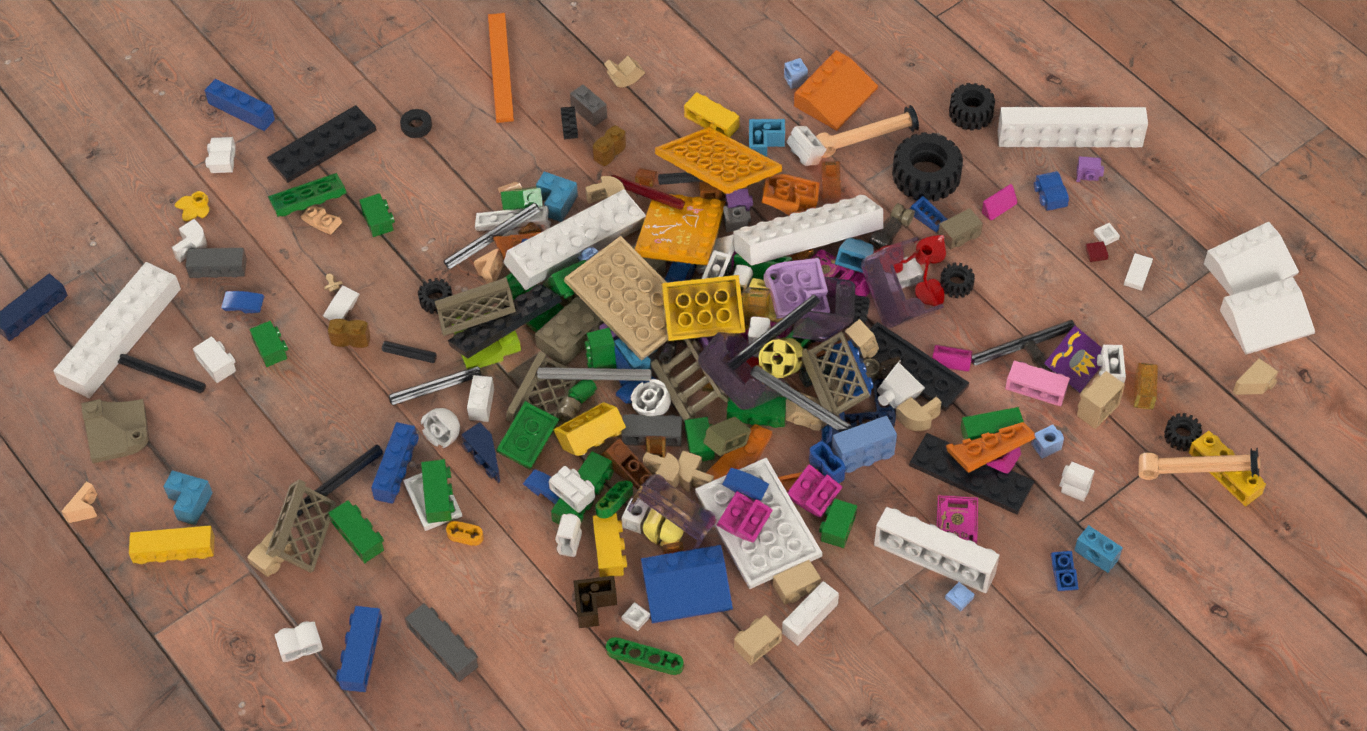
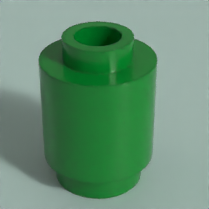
(582, 390)

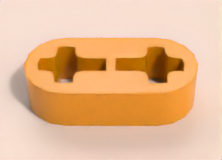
(464, 533)

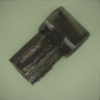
(885, 236)

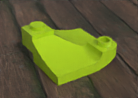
(493, 353)

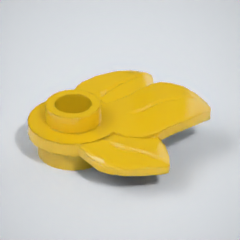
(193, 206)

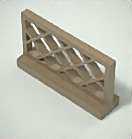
(470, 300)
(819, 380)
(530, 382)
(288, 516)

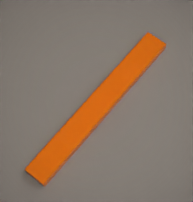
(500, 68)

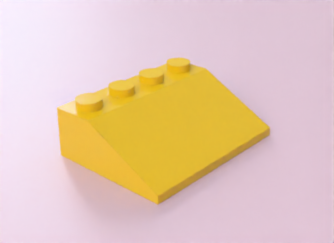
(703, 307)

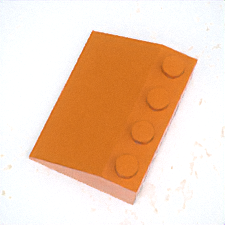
(834, 91)

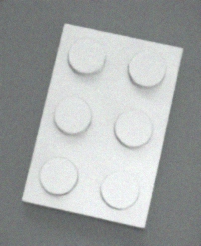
(415, 489)

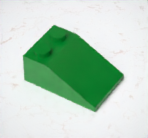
(556, 281)

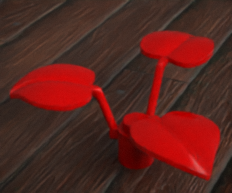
(928, 251)

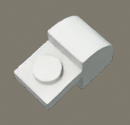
(192, 238)

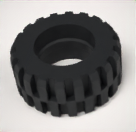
(927, 149)

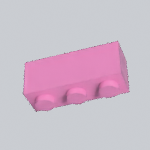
(1037, 383)

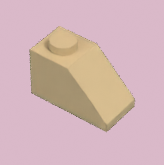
(1256, 379)

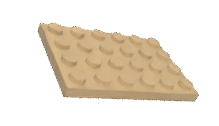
(624, 296)

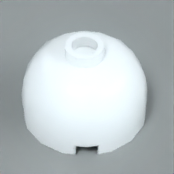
(651, 398)
(441, 427)

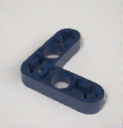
(880, 411)

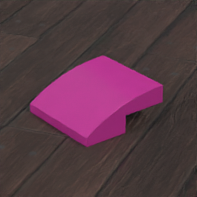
(814, 491)
(744, 517)

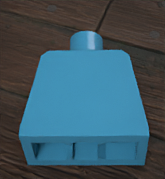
(852, 253)

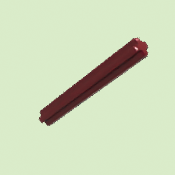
(651, 193)

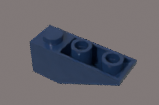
(480, 444)

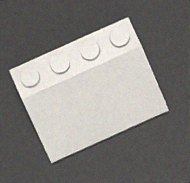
(1251, 260)
(1267, 315)

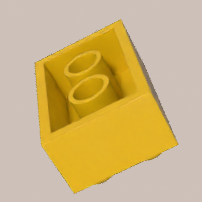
(590, 429)

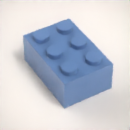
(865, 444)

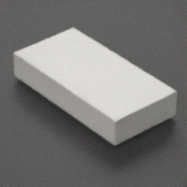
(1138, 271)

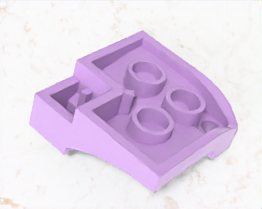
(795, 284)

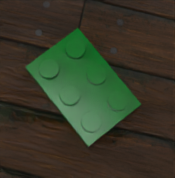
(527, 435)

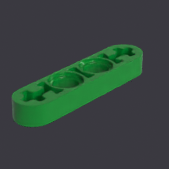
(643, 659)

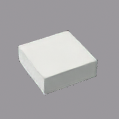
(1106, 233)
(635, 616)

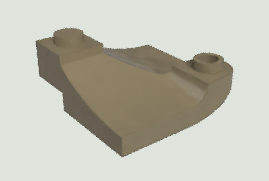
(114, 428)

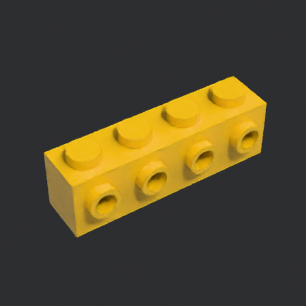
(1238, 483)

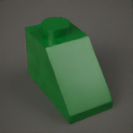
(521, 198)

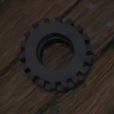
(976, 116)

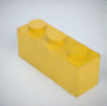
(711, 114)
(609, 546)

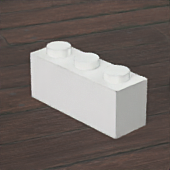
(810, 613)

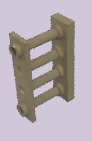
(678, 397)

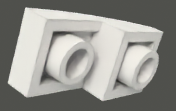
(341, 304)

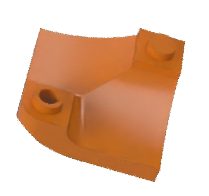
(790, 193)

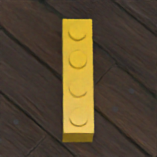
(171, 544)

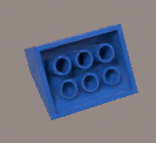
(686, 584)

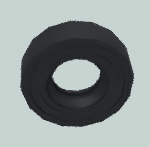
(416, 114)

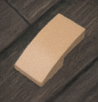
(319, 219)

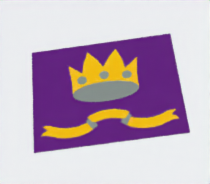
(1075, 358)

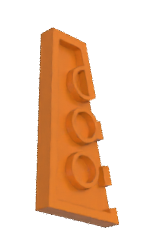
(744, 455)

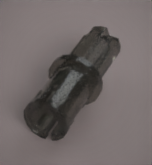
(668, 352)
(1036, 355)

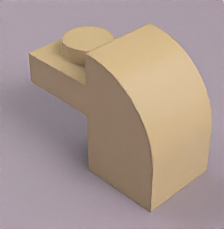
(625, 73)
(603, 190)
(916, 417)
(666, 467)
(690, 471)

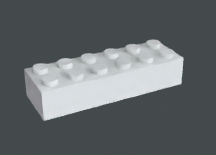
(936, 549)

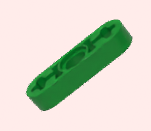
(614, 499)

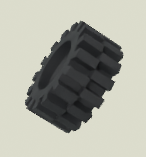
(569, 122)
(430, 288)
(954, 288)
(861, 309)
(1182, 422)

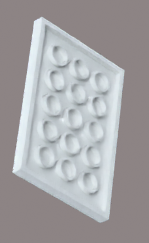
(781, 542)

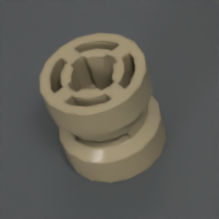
(903, 215)
(872, 369)
(569, 409)

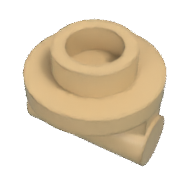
(333, 285)

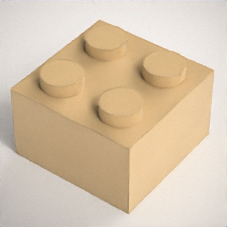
(1100, 399)

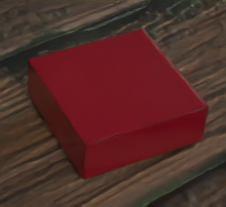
(1096, 251)

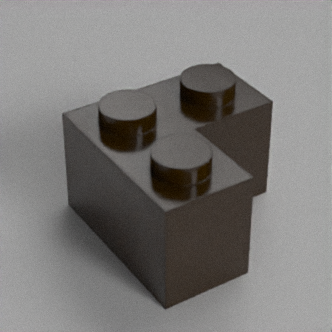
(593, 594)

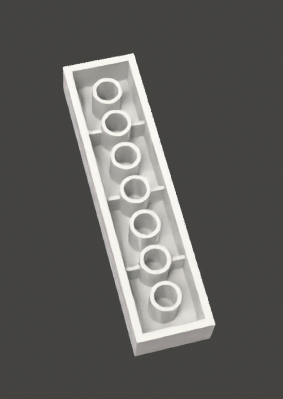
(1072, 127)
(808, 229)
(563, 243)
(117, 330)

